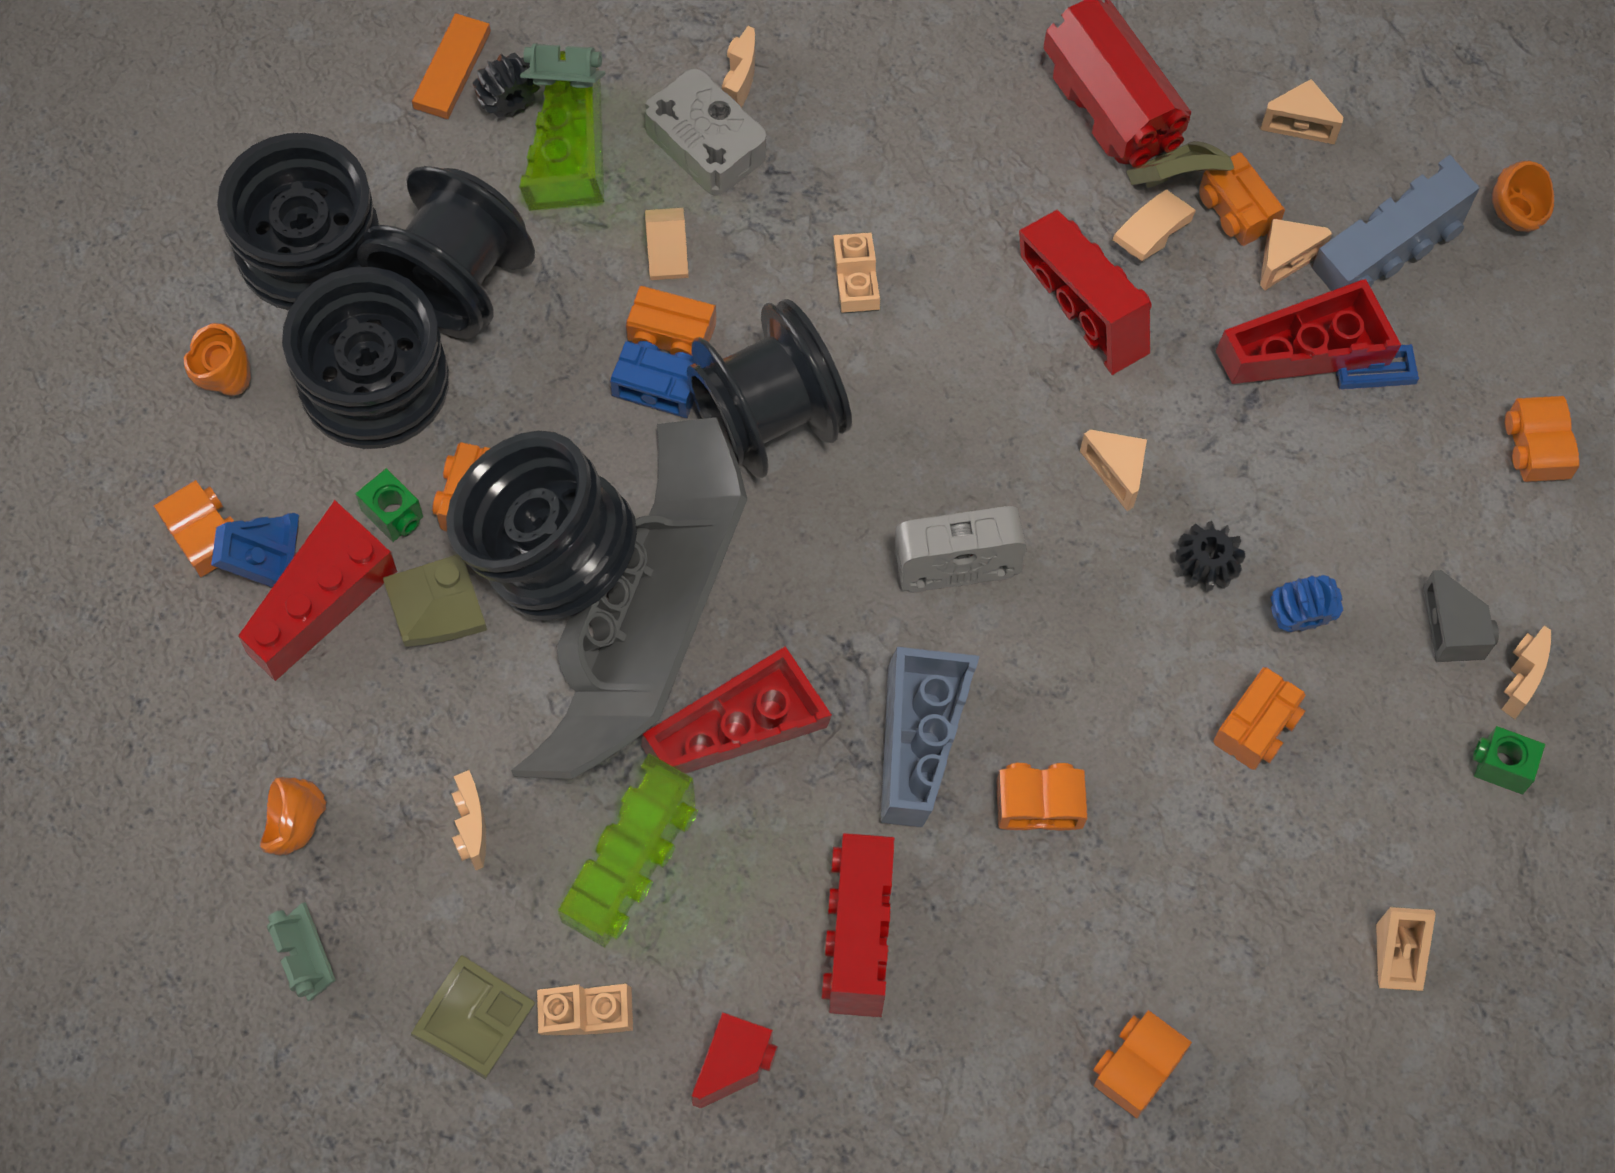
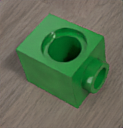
(382, 492)
(1523, 751)

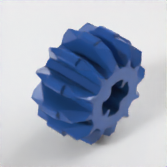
(1306, 603)

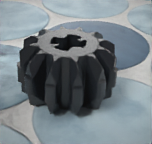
(501, 88)
(1223, 560)

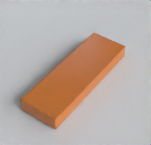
(451, 66)

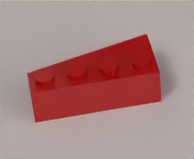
(1089, 288)
(1311, 338)
(317, 591)
(741, 716)
(862, 925)

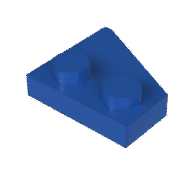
(256, 547)

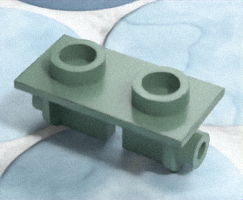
(577, 68)
(307, 965)

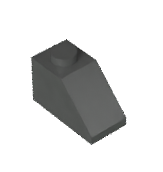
(1458, 621)

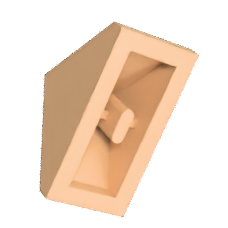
(1303, 114)
(666, 243)
(1290, 248)
(1117, 462)
(1404, 947)

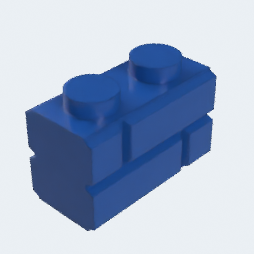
(653, 378)

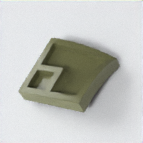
(1186, 158)
(435, 602)
(473, 1017)

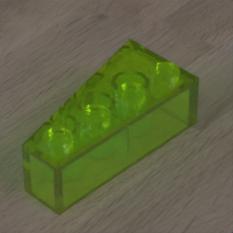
(566, 149)
(630, 852)

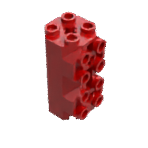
(1118, 83)

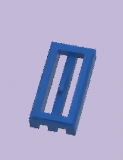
(1382, 380)

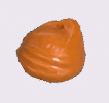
(1524, 196)
(218, 360)
(291, 815)

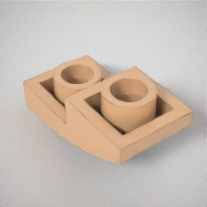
(742, 66)
(1152, 224)
(856, 272)
(1529, 670)
(472, 827)
(584, 1011)

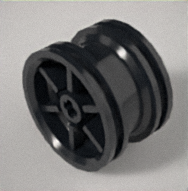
(280, 191)
(372, 319)
(541, 525)

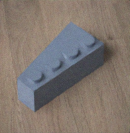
(1399, 230)
(921, 723)

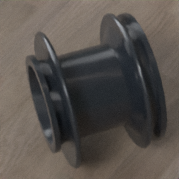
(452, 245)
(771, 386)

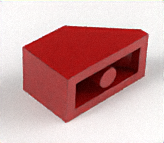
(733, 1059)

